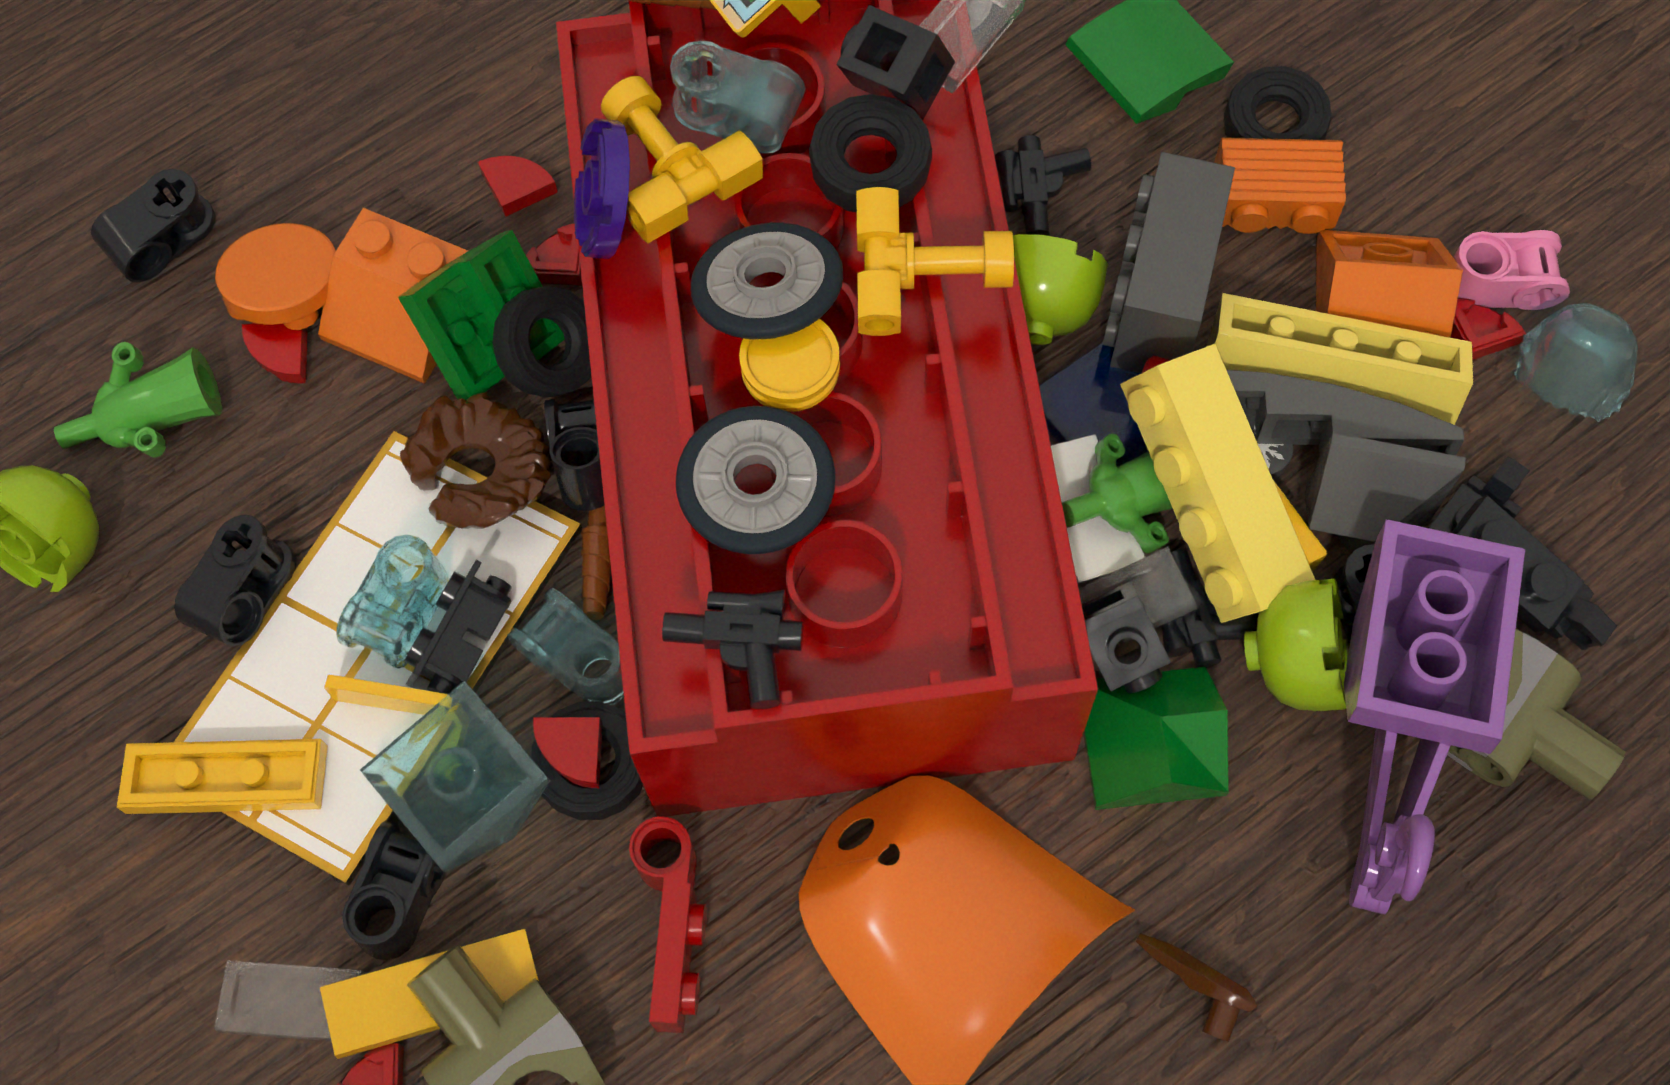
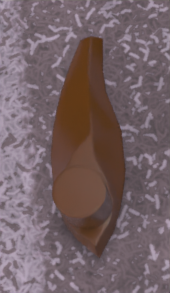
(1198, 976)

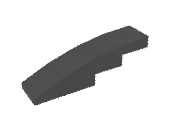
(1310, 411)

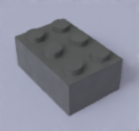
(1168, 261)

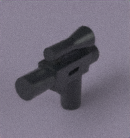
(1036, 179)
(1201, 628)
(745, 633)

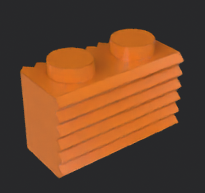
(1283, 183)

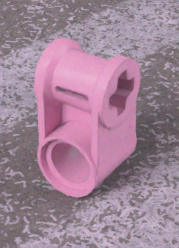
(1514, 270)

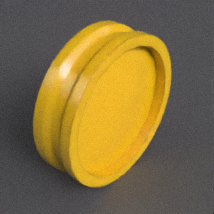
(791, 369)

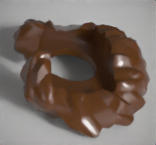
(483, 425)

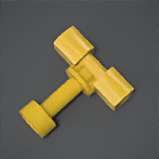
(681, 170)
(894, 261)

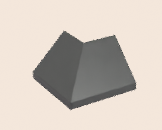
(1371, 481)

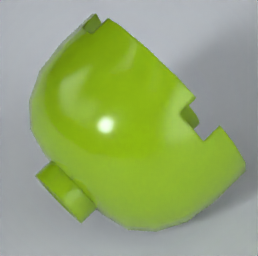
(1056, 285)
(45, 525)
(1302, 646)

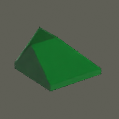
(1158, 741)

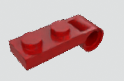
(680, 923)

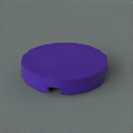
(602, 189)

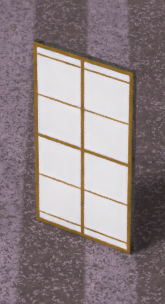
(280, 674)

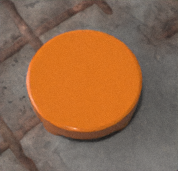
(276, 275)

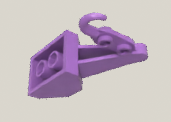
(1429, 665)

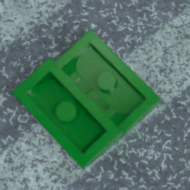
(1149, 55)
(459, 308)

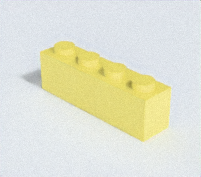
(1365, 356)
(1217, 482)

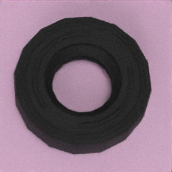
(1280, 85)
(864, 117)
(513, 346)
(616, 790)

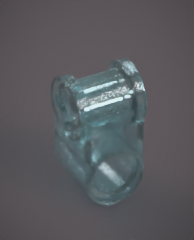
(739, 95)
(393, 609)
(565, 643)

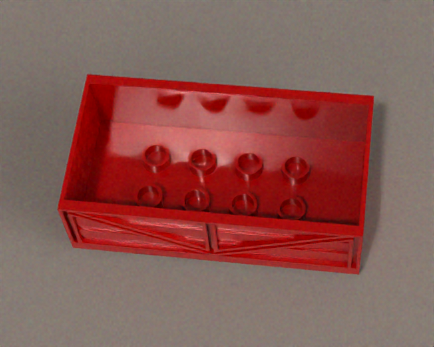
(945, 564)

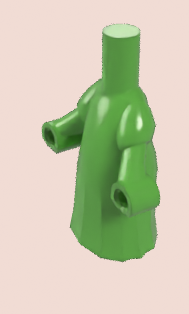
(137, 409)
(1122, 495)

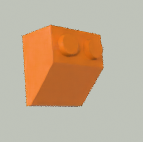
(365, 279)
(1387, 280)

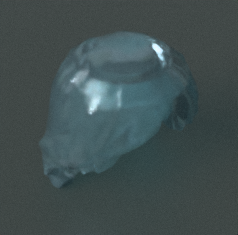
(1580, 360)

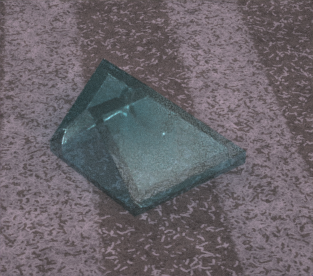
(458, 779)

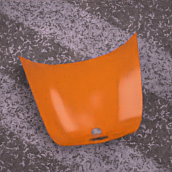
(951, 933)

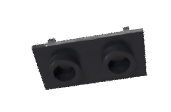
(469, 607)

